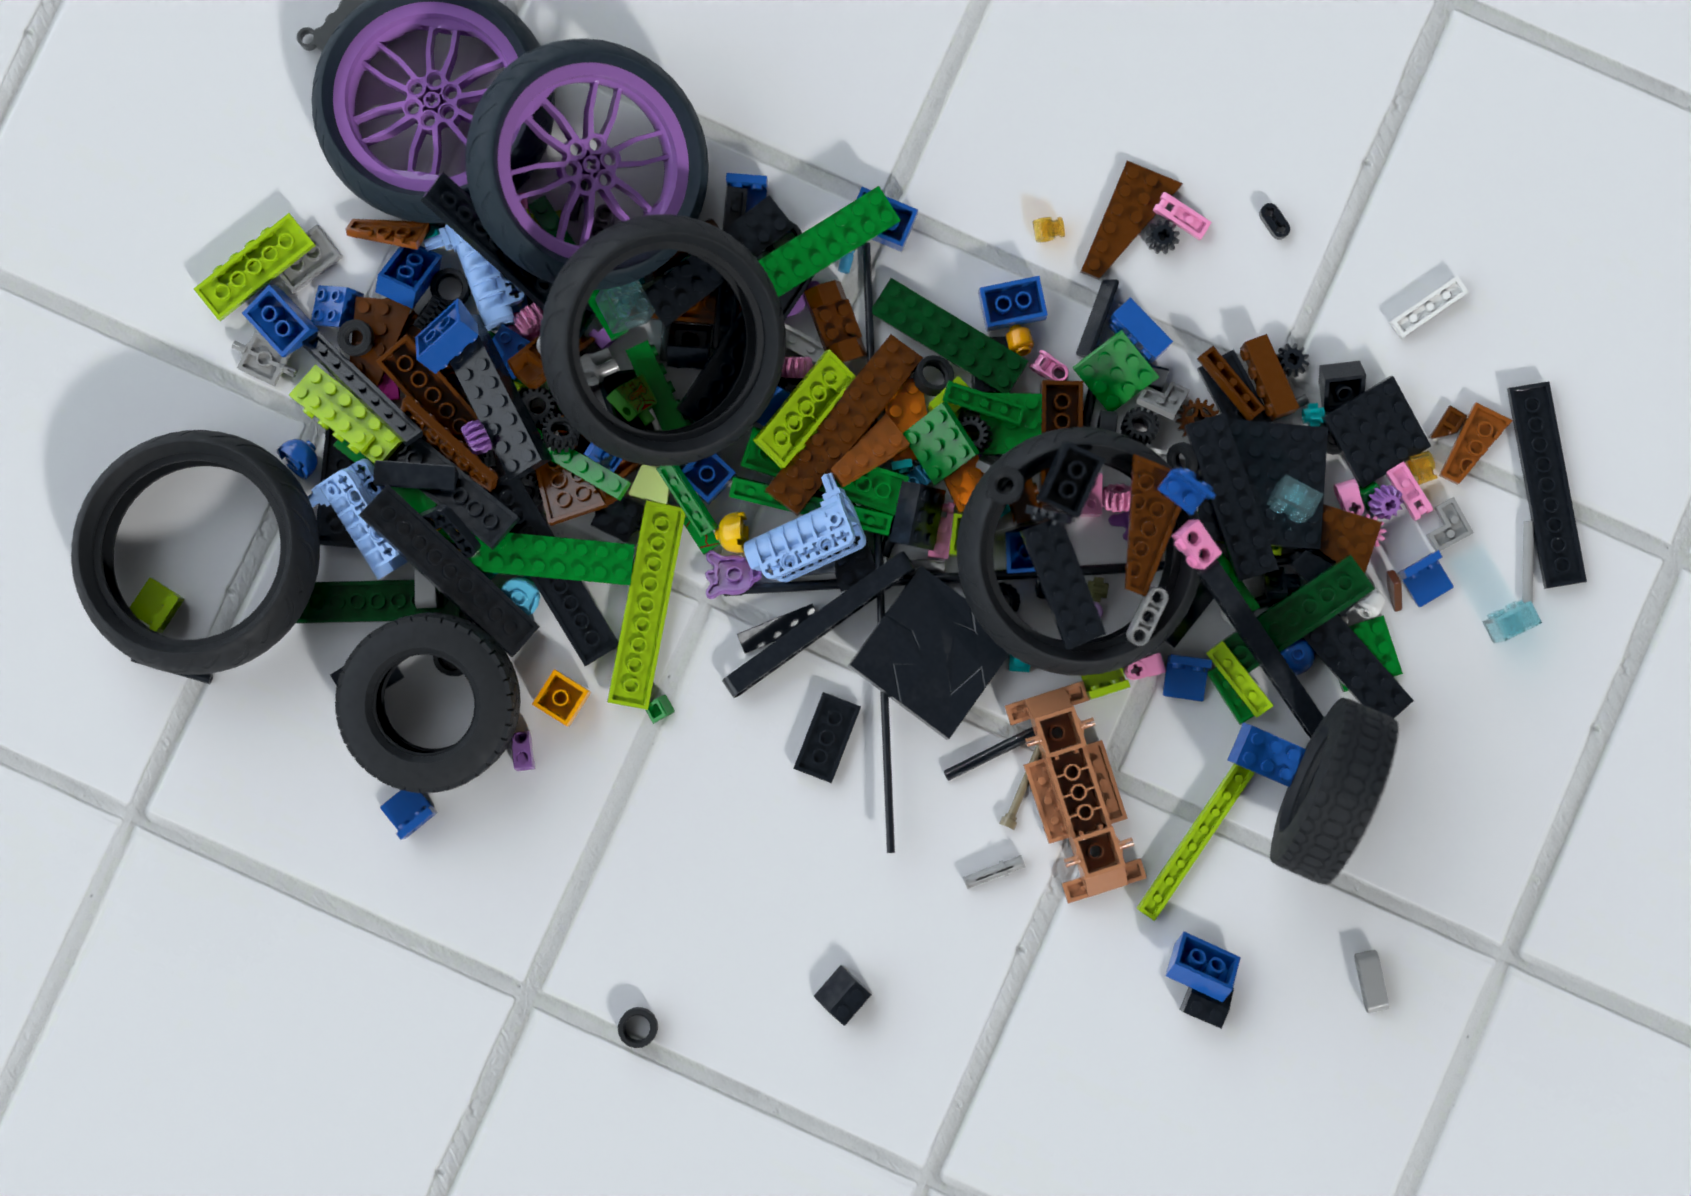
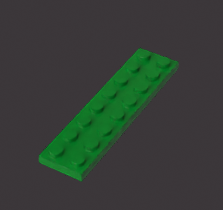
(829, 241)
(875, 490)
(558, 558)

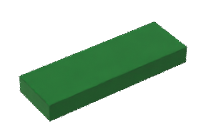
(1229, 695)

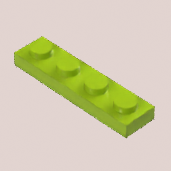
(1239, 678)

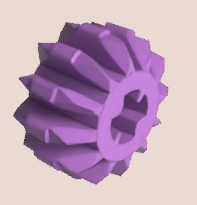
(476, 437)
(1385, 501)

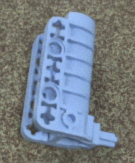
(484, 280)
(349, 494)
(808, 536)

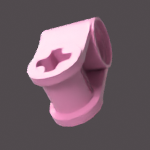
(1048, 367)
(1349, 496)
(1148, 666)

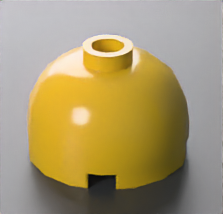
(733, 532)

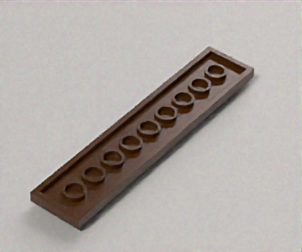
(844, 424)

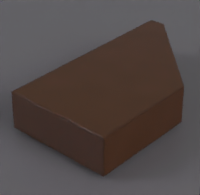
(1449, 423)
(1395, 590)

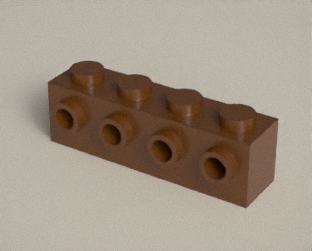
(1268, 377)

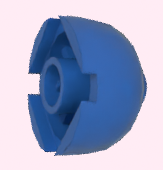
(300, 456)
(1299, 656)

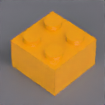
(561, 698)

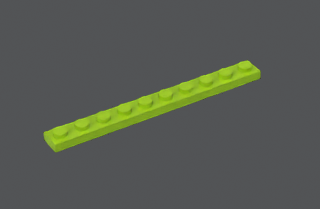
(1194, 841)

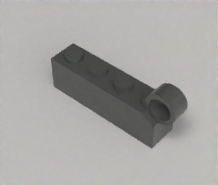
(322, 34)

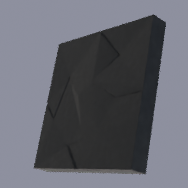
(930, 654)

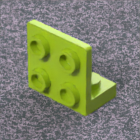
(156, 605)
(1105, 683)

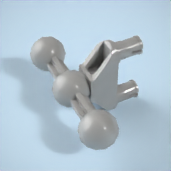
(593, 373)

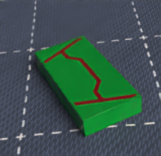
(705, 543)

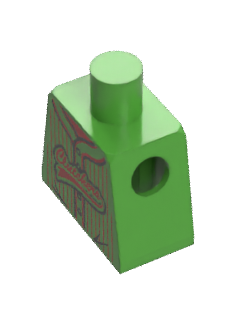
(634, 400)

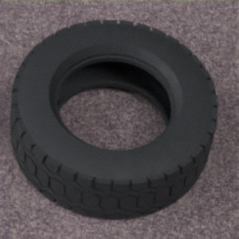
(364, 717)
(1334, 791)

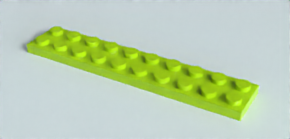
(646, 605)

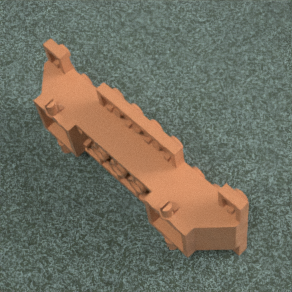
(1076, 792)

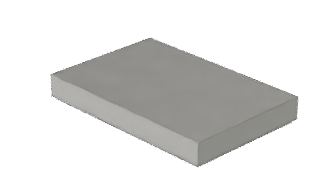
(313, 262)

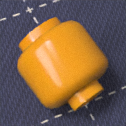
(1020, 340)

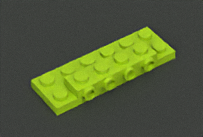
(254, 266)
(804, 409)
(344, 415)

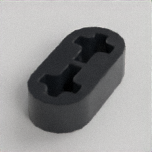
(1270, 223)

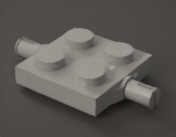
(262, 360)

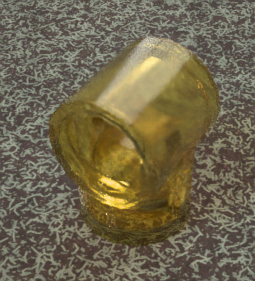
(1046, 229)
(1422, 467)

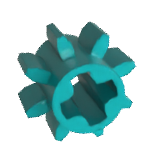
(1313, 415)

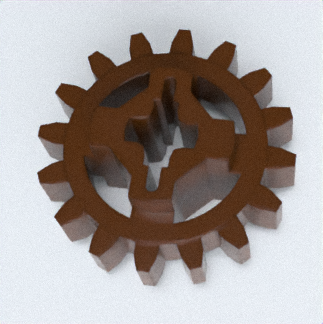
(1197, 411)

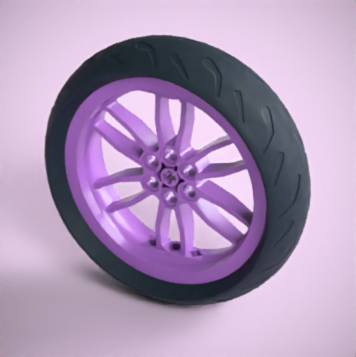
(349, 55)
(521, 91)

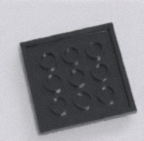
(1376, 431)

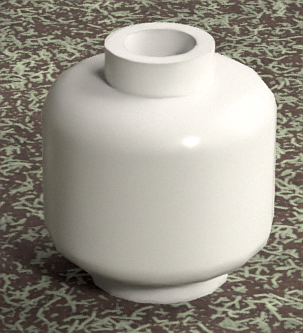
(1370, 604)

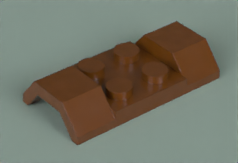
(835, 321)
(528, 364)

